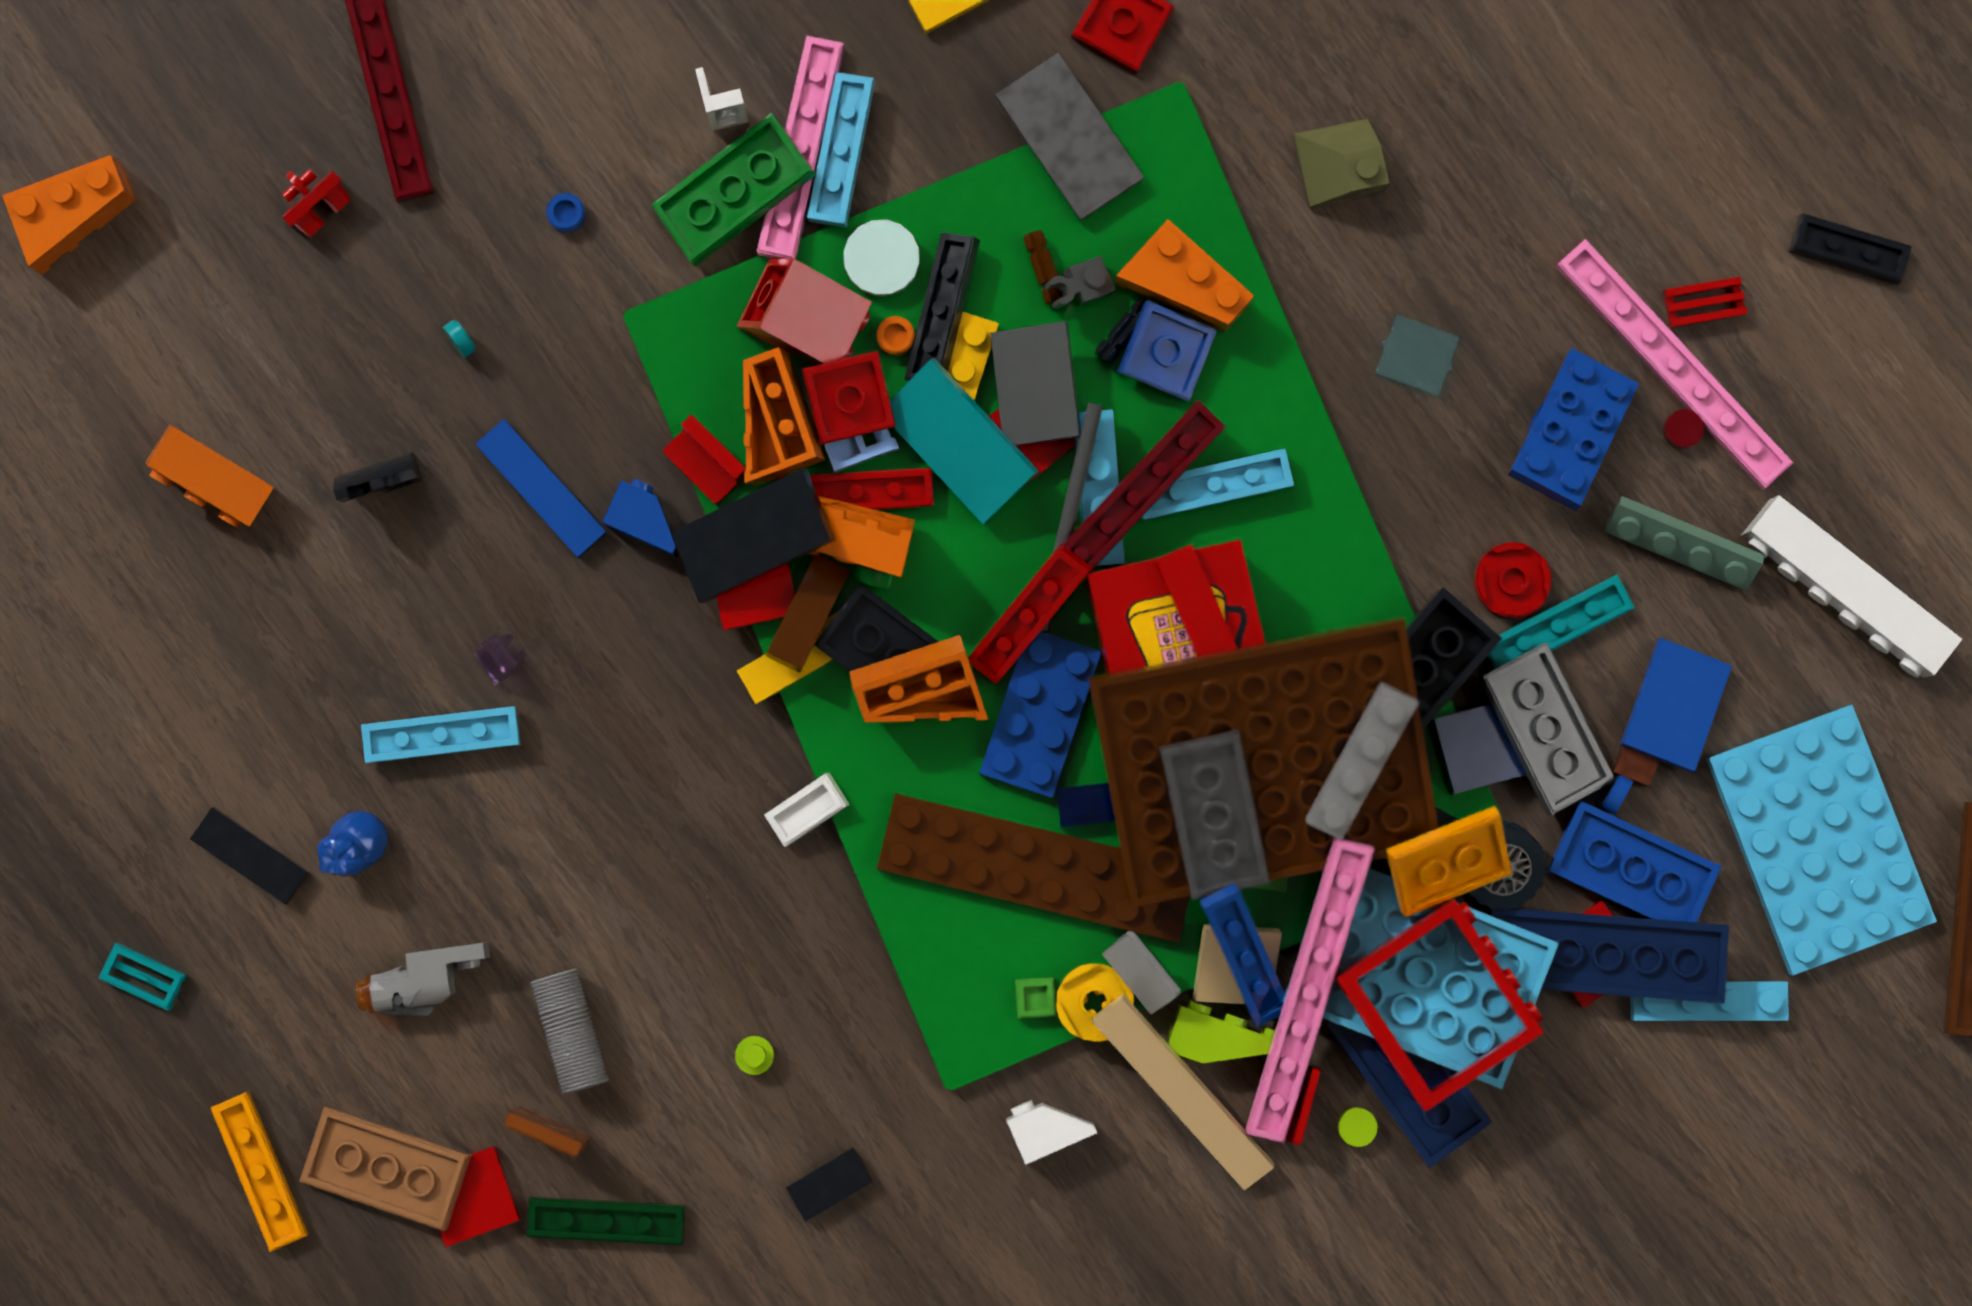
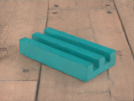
(172, 990)

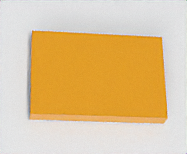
(1449, 861)

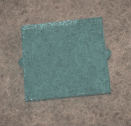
(1417, 355)

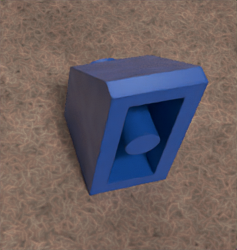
(640, 516)

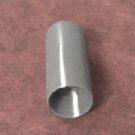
(570, 1031)

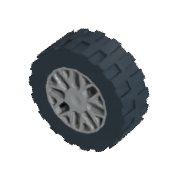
(1527, 869)

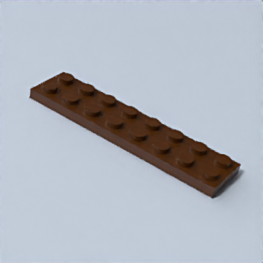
(1020, 866)

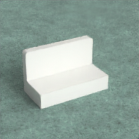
(723, 108)

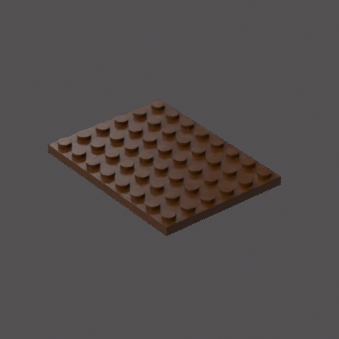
(1293, 717)

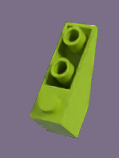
(1211, 1039)

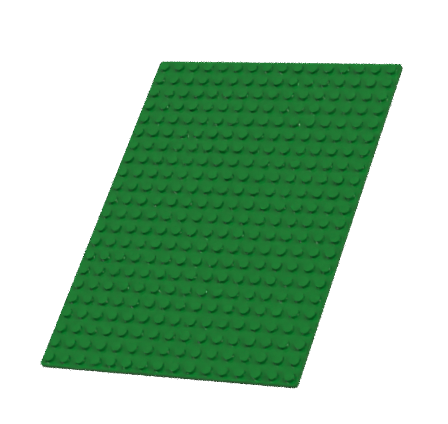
(1305, 547)

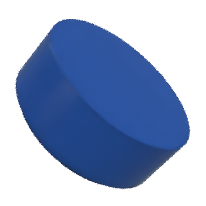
(566, 213)
(1617, 794)

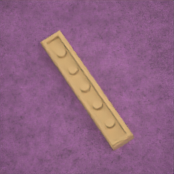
(1183, 1092)

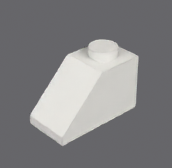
(1045, 1129)

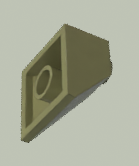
(1341, 163)

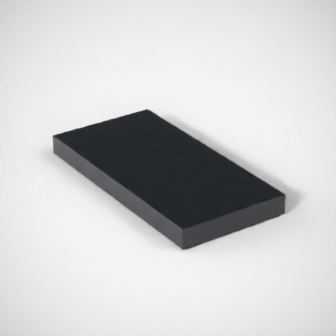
(753, 536)

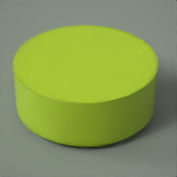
(1357, 1126)

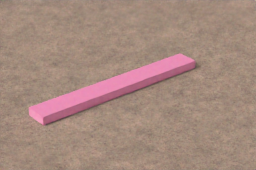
(1674, 364)
(1309, 989)

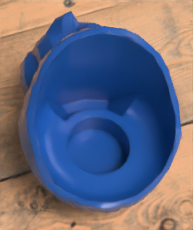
(352, 844)

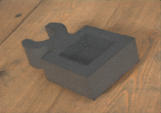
(1084, 281)

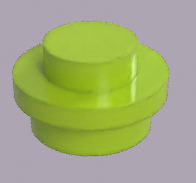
(754, 1055)

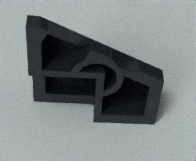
(381, 476)

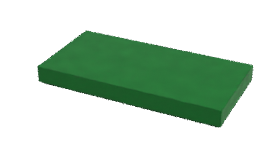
(733, 189)

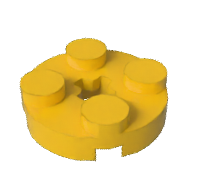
(1073, 995)

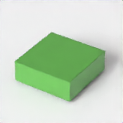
(1035, 997)

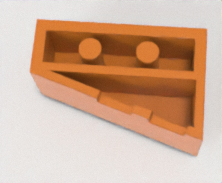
(66, 208)
(1185, 278)
(778, 421)
(208, 477)
(867, 536)
(919, 684)

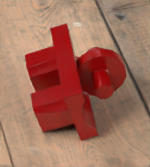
(301, 213)

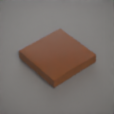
(547, 1131)

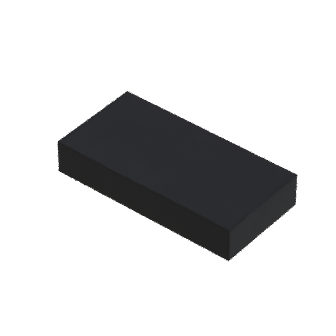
(829, 1184)

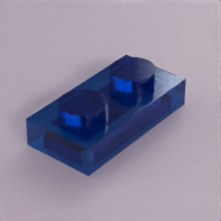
(1084, 805)

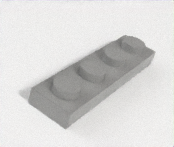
(1361, 760)

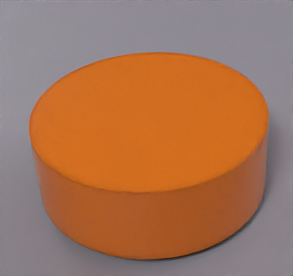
(895, 336)

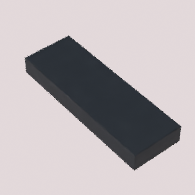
(1850, 248)
(249, 855)

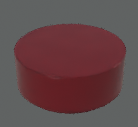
(1683, 428)

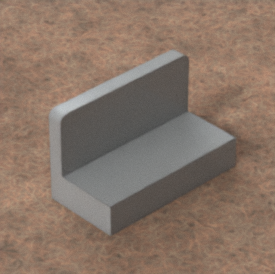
(1141, 972)

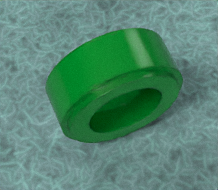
(872, 577)

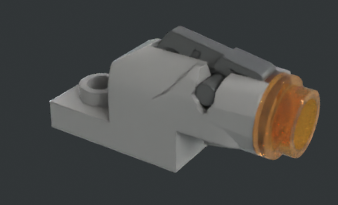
(420, 986)

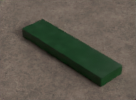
(606, 1220)

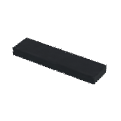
(943, 301)

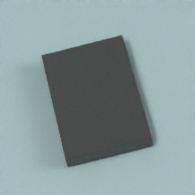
(1036, 384)

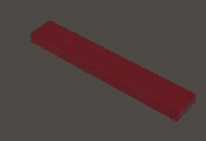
(389, 99)
(1144, 484)

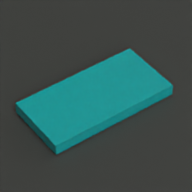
(960, 441)

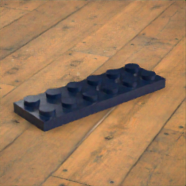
(1630, 954)
(1429, 1132)

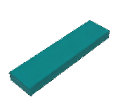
(1564, 621)

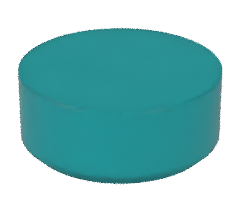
(459, 338)

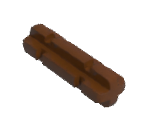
(1042, 264)

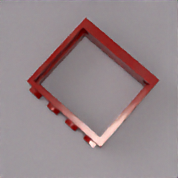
(1485, 952)

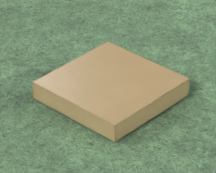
(1213, 976)

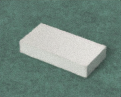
(806, 809)

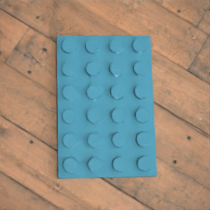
(1821, 840)
(1436, 988)

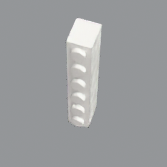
(1851, 587)

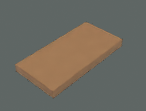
(385, 1168)

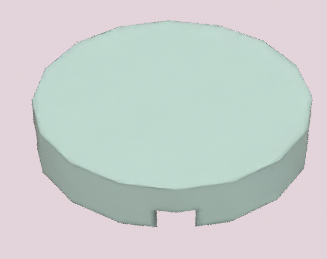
(881, 258)

